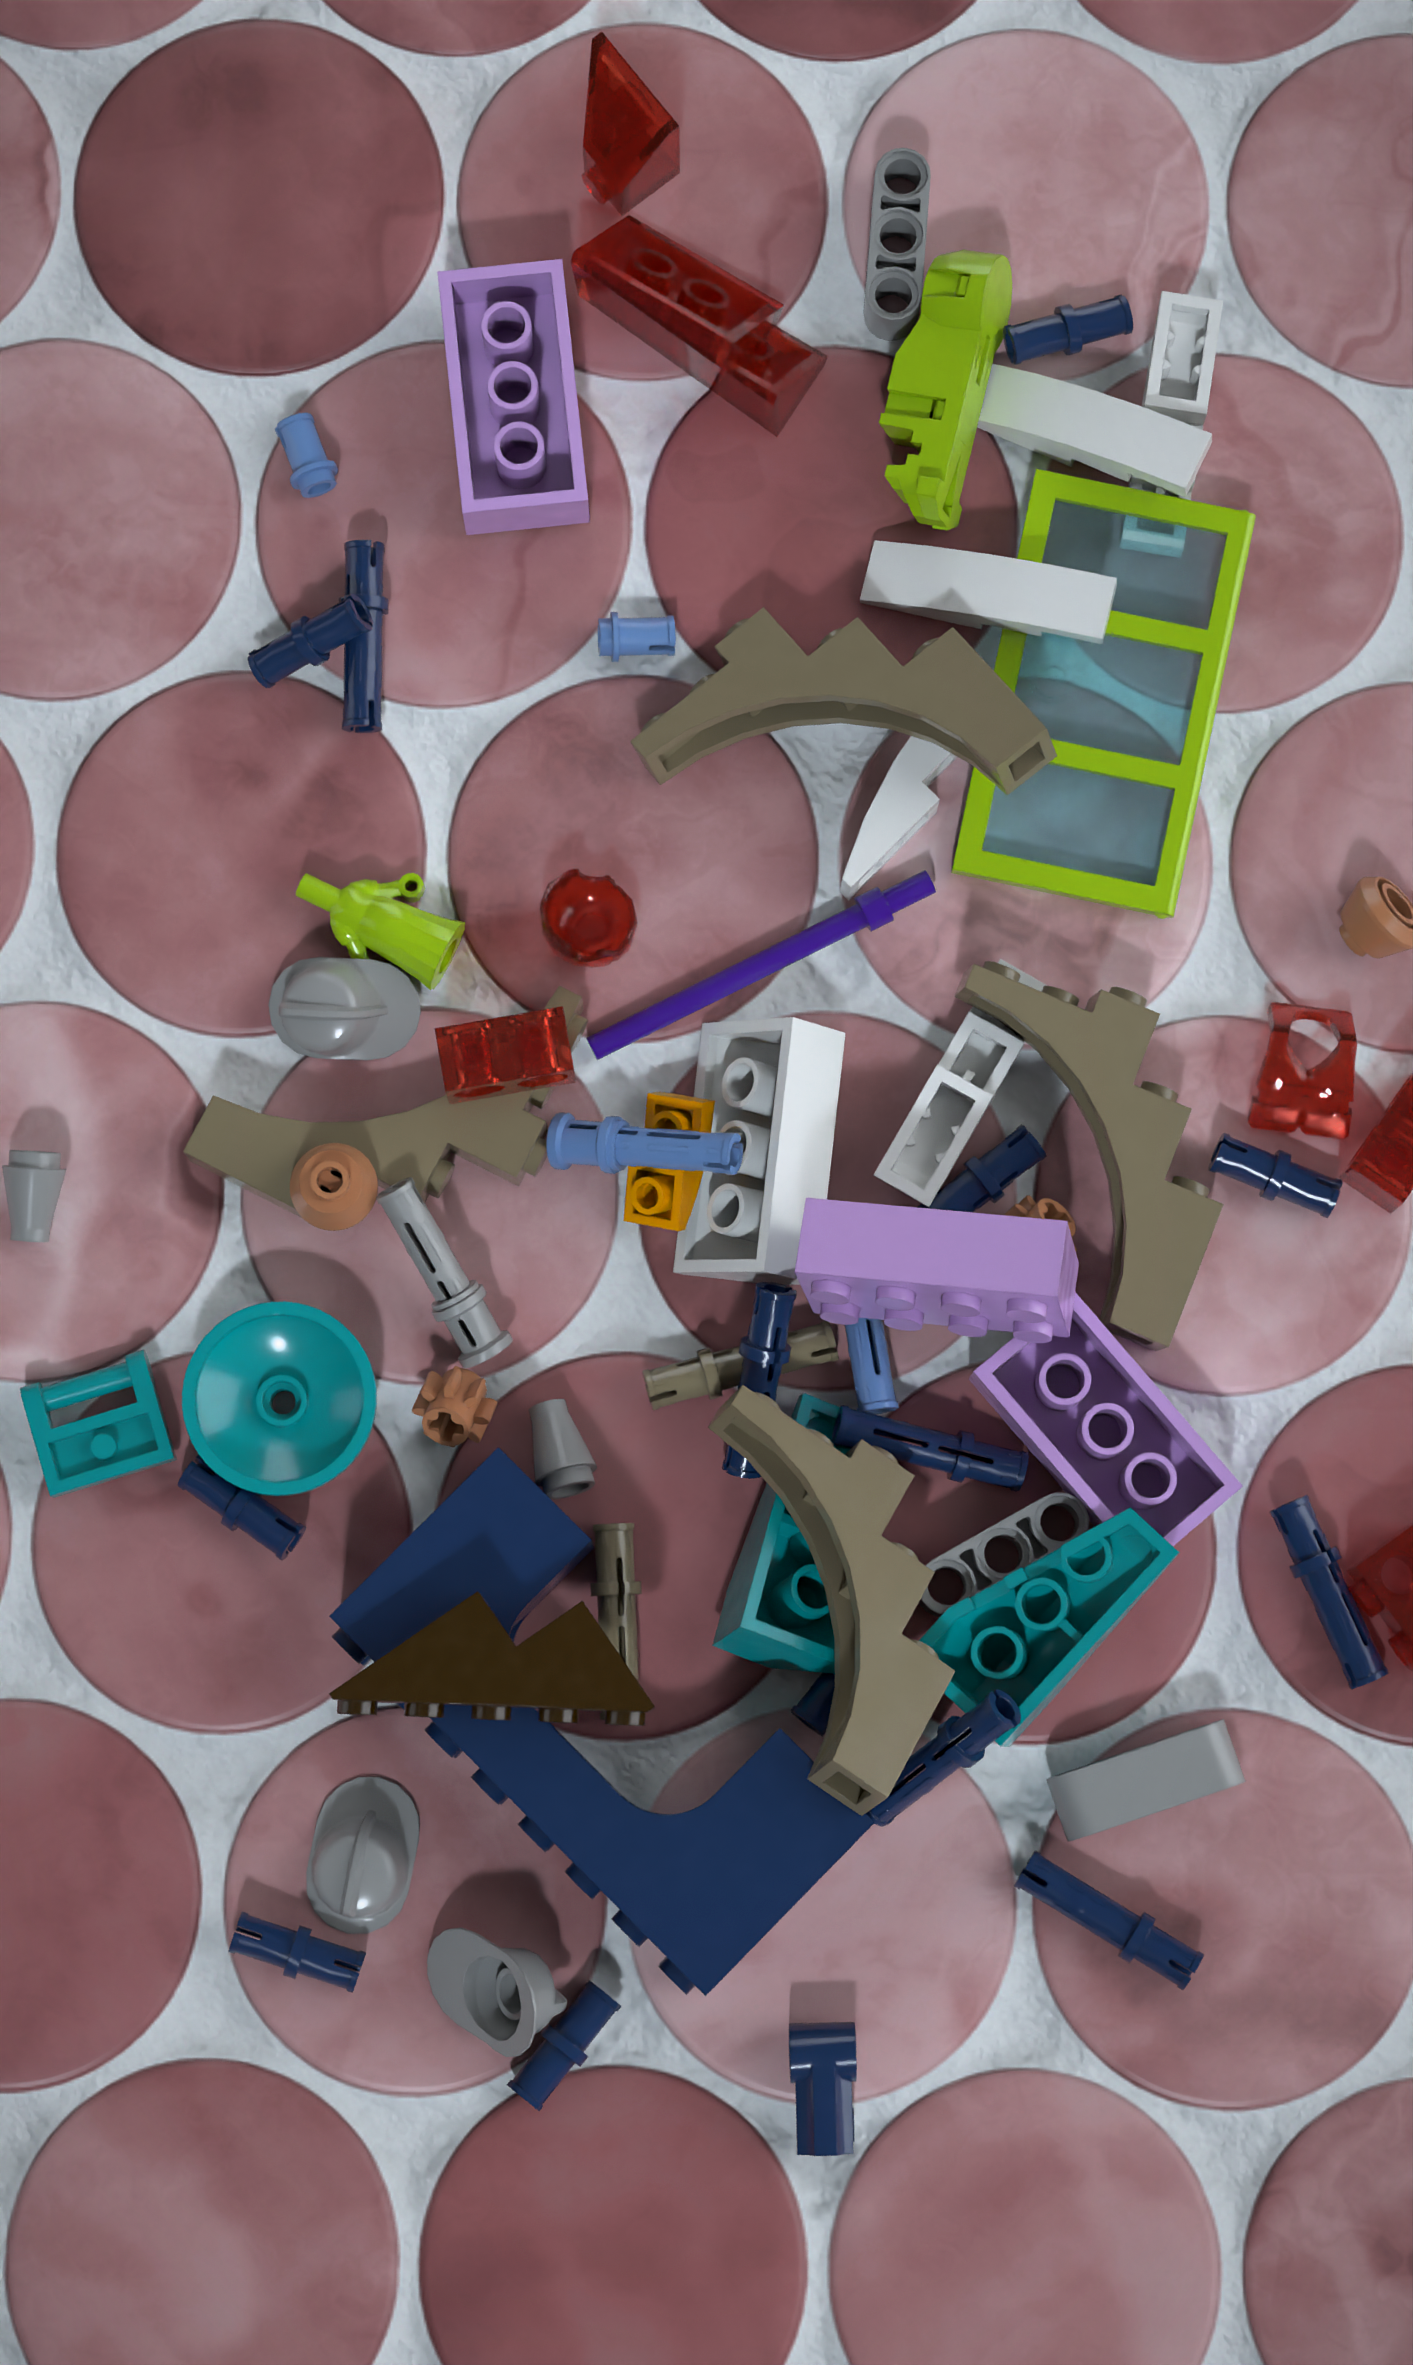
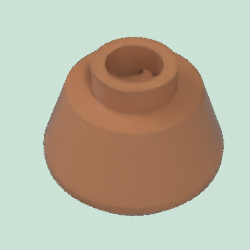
(1377, 919)
(350, 1196)

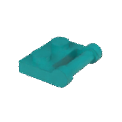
(103, 1444)

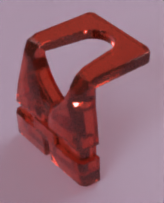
(1304, 1097)

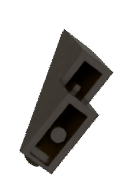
(475, 1663)

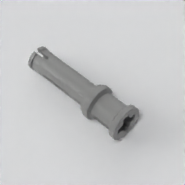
(456, 1298)

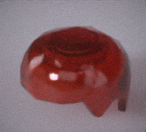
(587, 919)

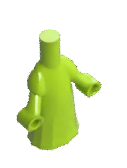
(370, 918)

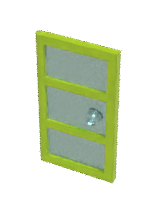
(1124, 714)

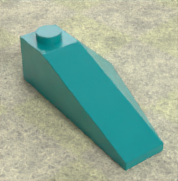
(776, 1597)

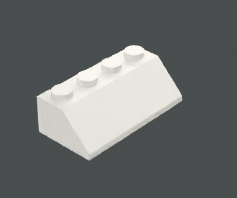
(780, 1093)

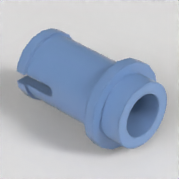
(310, 467)
(636, 636)

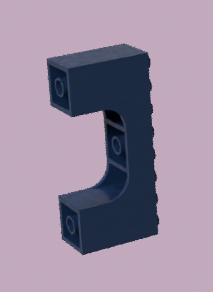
(688, 1880)

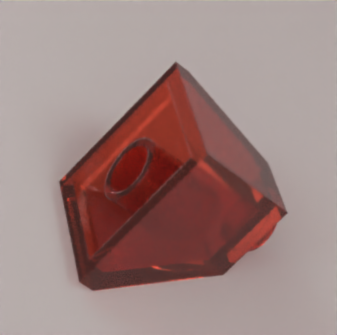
(627, 133)

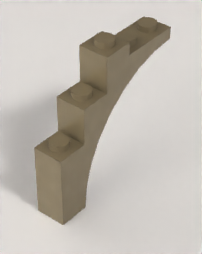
(850, 679)
(1097, 1054)
(489, 1132)
(871, 1586)

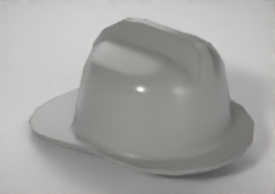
(344, 1008)
(362, 1855)
(492, 1990)

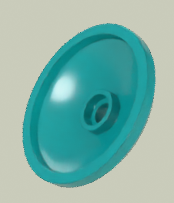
(242, 1370)

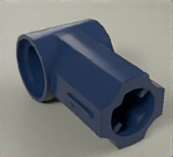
(823, 2073)

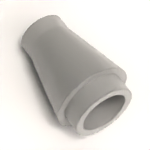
(32, 1193)
(560, 1454)

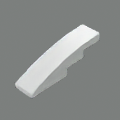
(1181, 365)
(1092, 428)
(988, 590)
(896, 812)
(952, 1103)

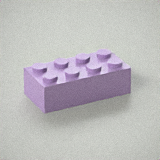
(513, 397)
(937, 1269)
(1105, 1428)

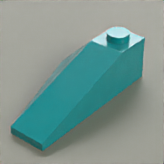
(1047, 1617)

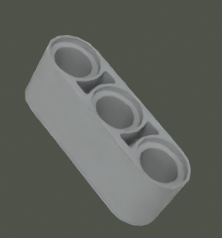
(903, 217)
(1022, 1530)
(1145, 1780)

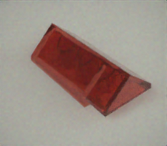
(698, 319)

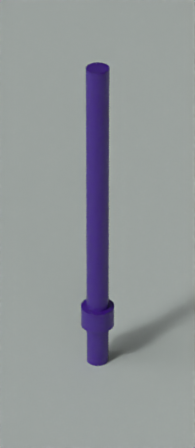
(871, 910)

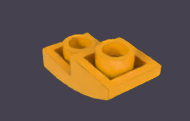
(666, 1195)

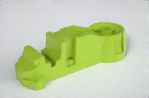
(943, 380)

